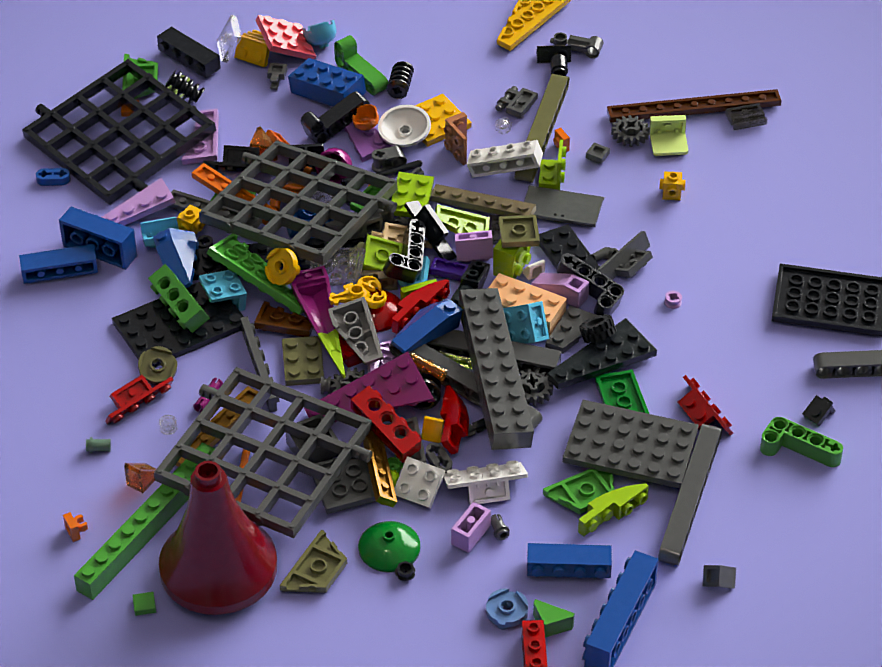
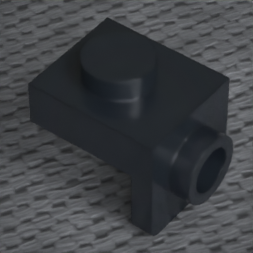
(818, 410)

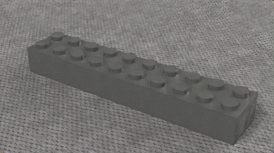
(495, 369)

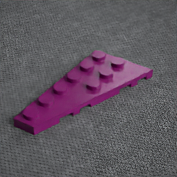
(396, 381)

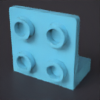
(224, 286)
(527, 323)

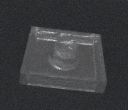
(229, 38)

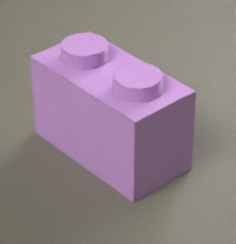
(474, 246)
(470, 527)

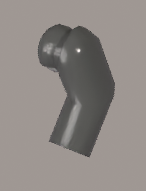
(402, 221)
(604, 253)

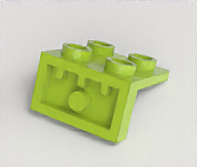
(551, 170)

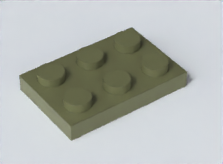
(302, 360)

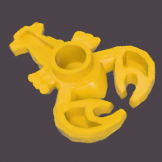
(360, 290)

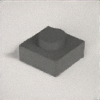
(597, 153)

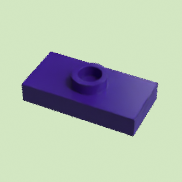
(447, 269)

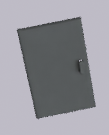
(565, 205)

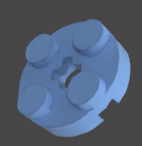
(506, 618)

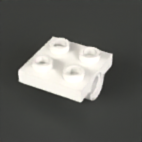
(419, 482)

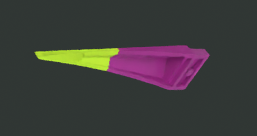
(312, 293)

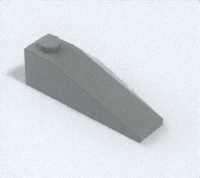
(357, 328)

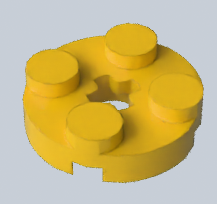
(290, 266)

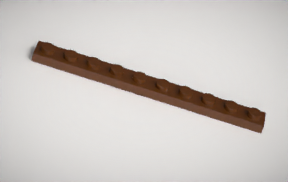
(694, 105)

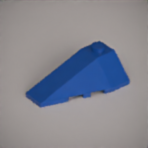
(178, 252)

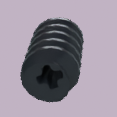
(400, 79)
(184, 87)

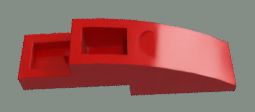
(417, 300)
(456, 420)

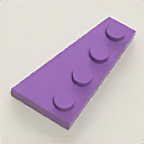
(365, 141)

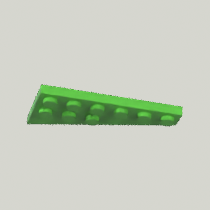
(252, 270)

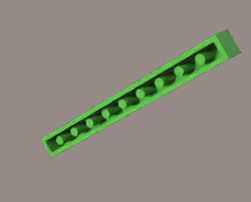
(134, 533)

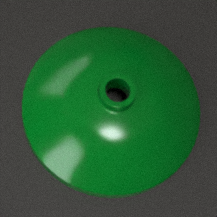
(387, 545)

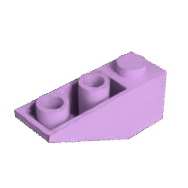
(566, 285)

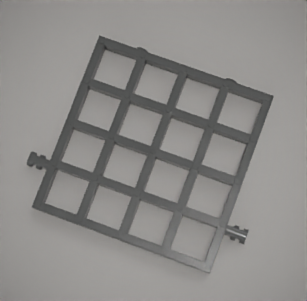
(301, 200)
(280, 425)

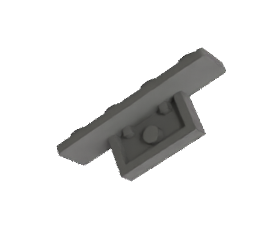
(628, 258)

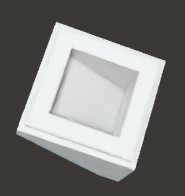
(534, 270)

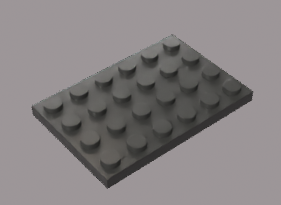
(631, 443)

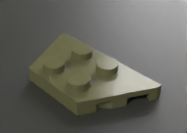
(316, 567)

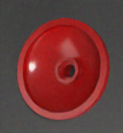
(383, 316)

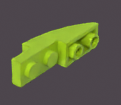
(613, 503)

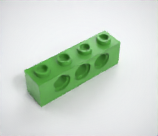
(178, 298)

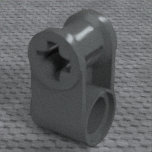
(387, 158)

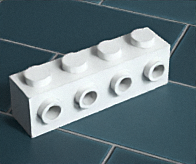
(505, 158)

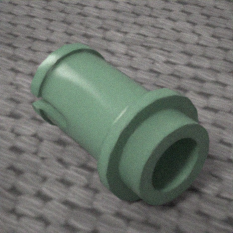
(98, 445)

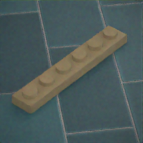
(481, 201)

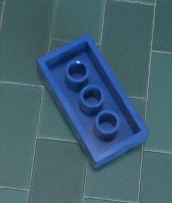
(325, 82)
(111, 240)

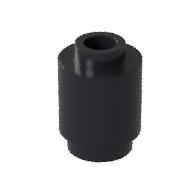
(559, 65)

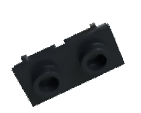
(545, 53)

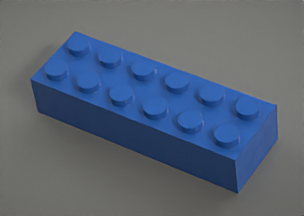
(621, 611)

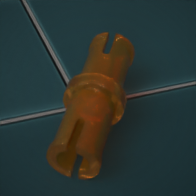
(429, 367)

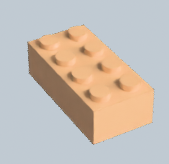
(520, 293)

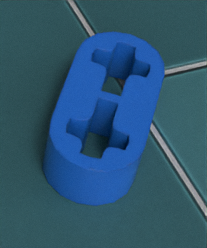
(53, 176)

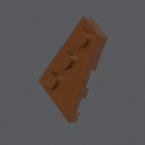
(282, 322)

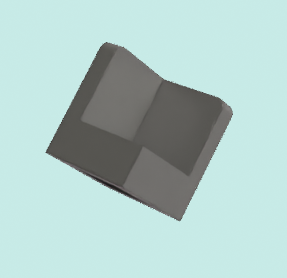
(719, 576)

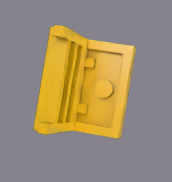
(253, 48)

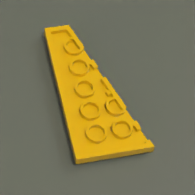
(526, 18)

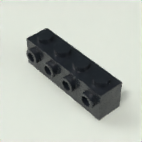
(188, 52)

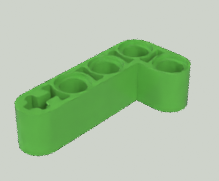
(348, 58)
(801, 440)

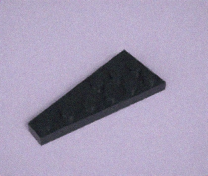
(597, 358)

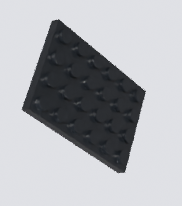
(828, 299)
(156, 326)

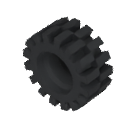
(597, 328)

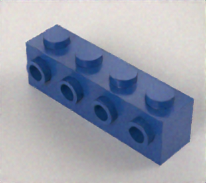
(58, 263)
(569, 560)

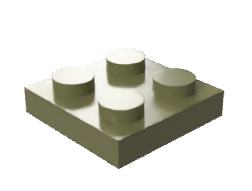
(519, 231)

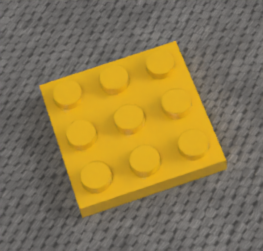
(439, 109)

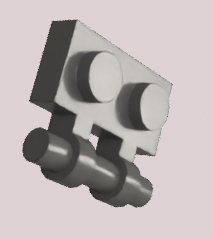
(521, 101)

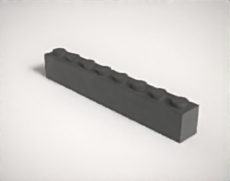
(526, 355)

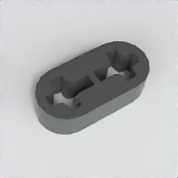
(442, 456)

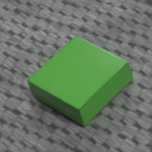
(144, 603)

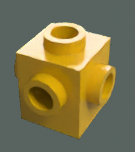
(672, 185)
(189, 219)

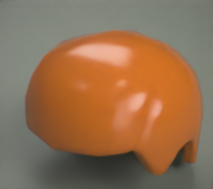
(366, 117)

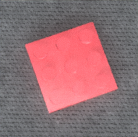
(284, 37)

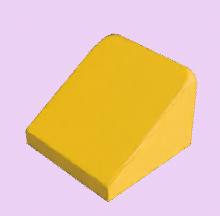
(432, 429)

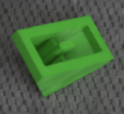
(555, 619)

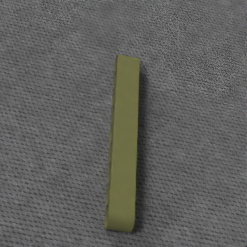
(545, 119)

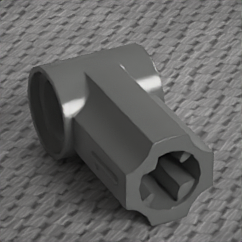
(590, 47)

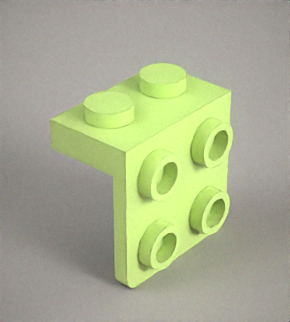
(668, 135)

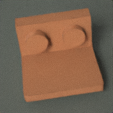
(456, 136)

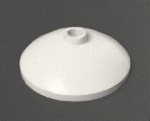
(404, 125)

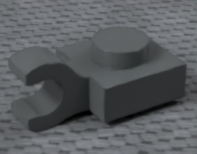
(276, 72)

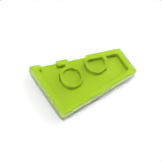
(461, 221)

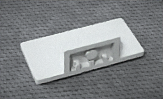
(486, 483)

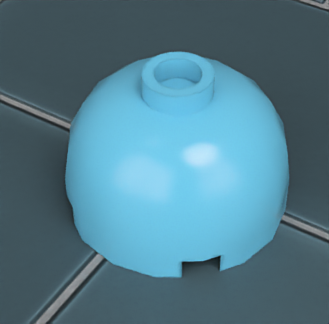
(320, 34)

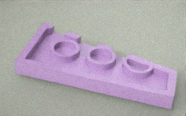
(208, 148)
(142, 204)

